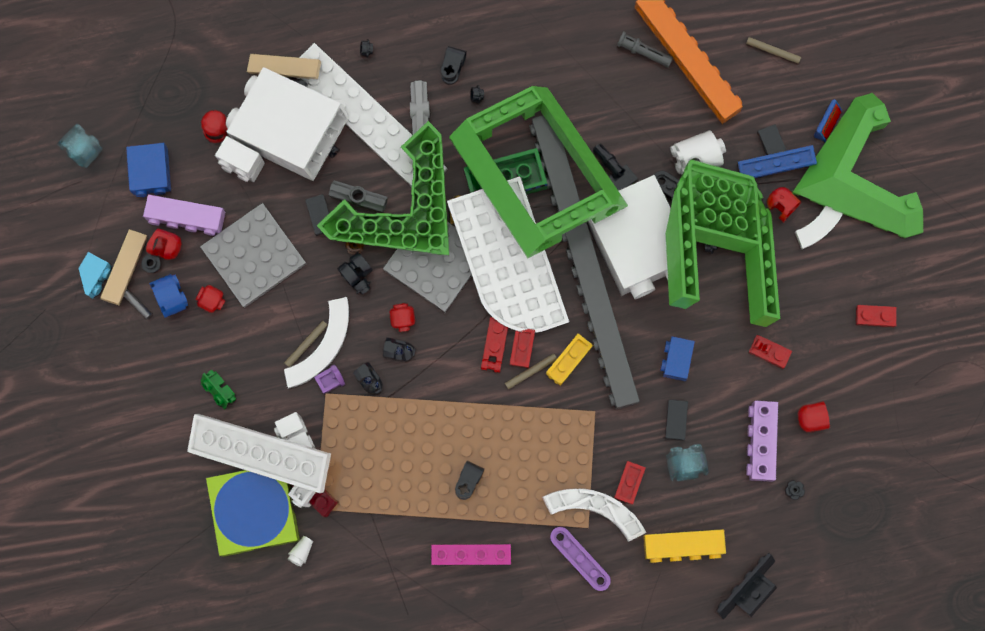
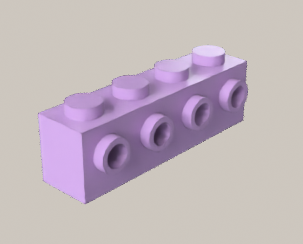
(184, 214)
(763, 441)

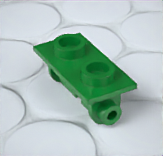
(222, 396)

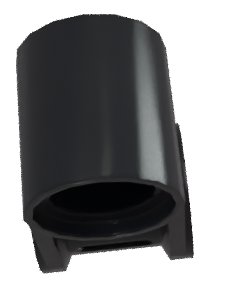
(453, 62)
(469, 477)

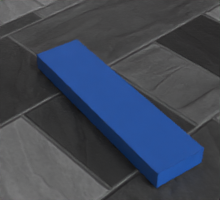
(778, 162)

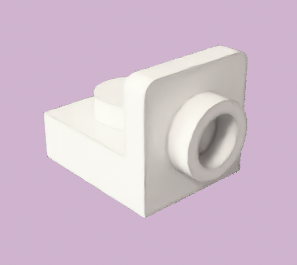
(301, 496)

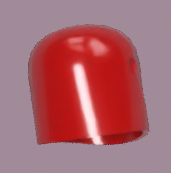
(214, 124)
(784, 201)
(167, 246)
(813, 417)

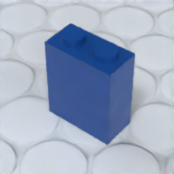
(148, 169)

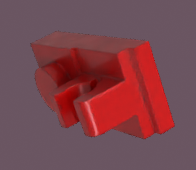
(770, 351)

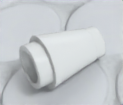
(300, 552)

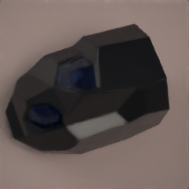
(398, 350)
(368, 378)

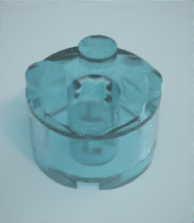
(79, 146)
(687, 463)

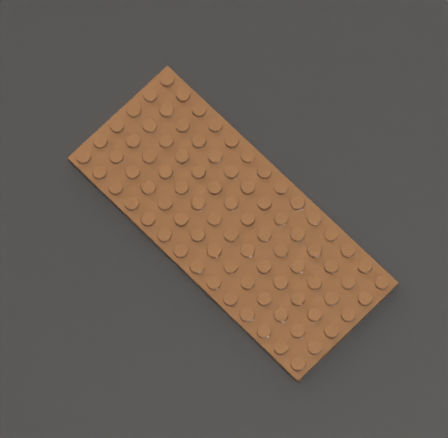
(411, 453)

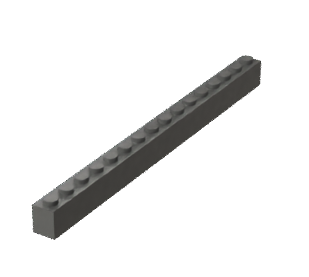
(586, 269)

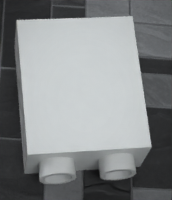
(287, 123)
(635, 238)

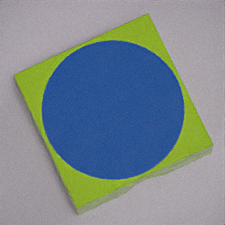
(251, 512)

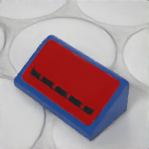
(828, 121)

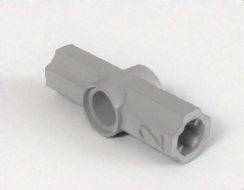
(419, 105)

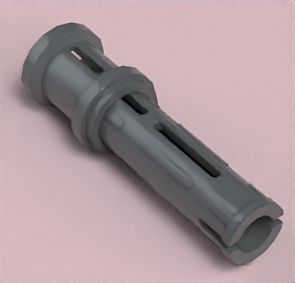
(637, 46)

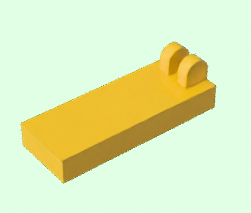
(569, 359)

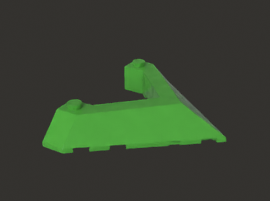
(835, 185)
(426, 224)

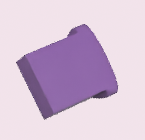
(329, 379)

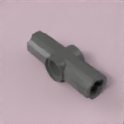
(369, 200)

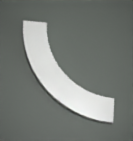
(818, 228)
(327, 350)
(598, 503)

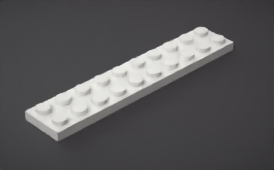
(365, 114)

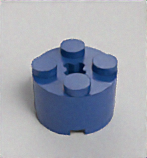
(168, 296)

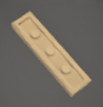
(285, 66)
(124, 267)

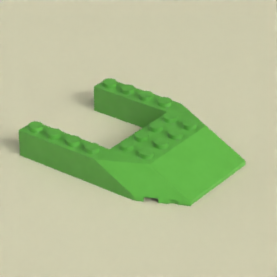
(728, 213)

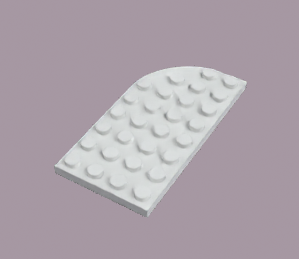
(509, 285)

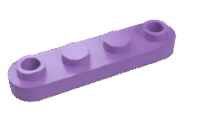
(580, 558)

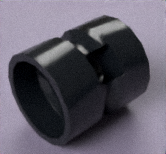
(353, 276)

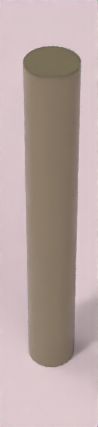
(773, 50)
(306, 343)
(532, 370)

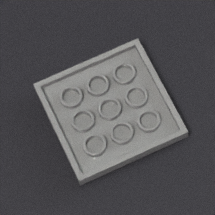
(253, 255)
(433, 275)

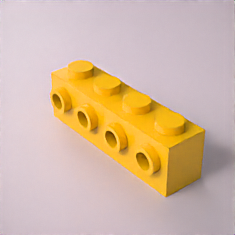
(684, 544)

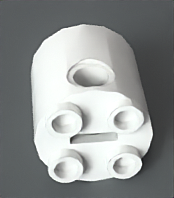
(701, 148)

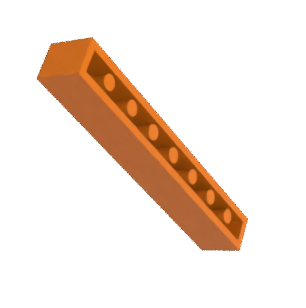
(689, 58)

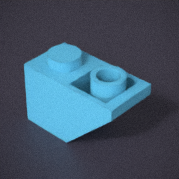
(93, 273)

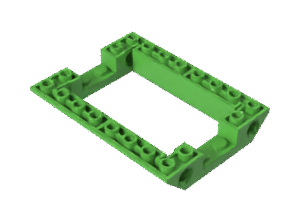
(530, 236)

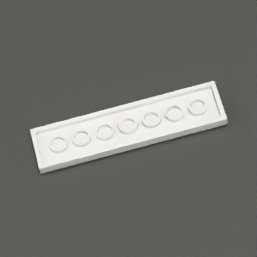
(259, 453)

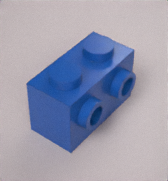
(678, 358)

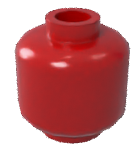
(210, 298)
(402, 316)

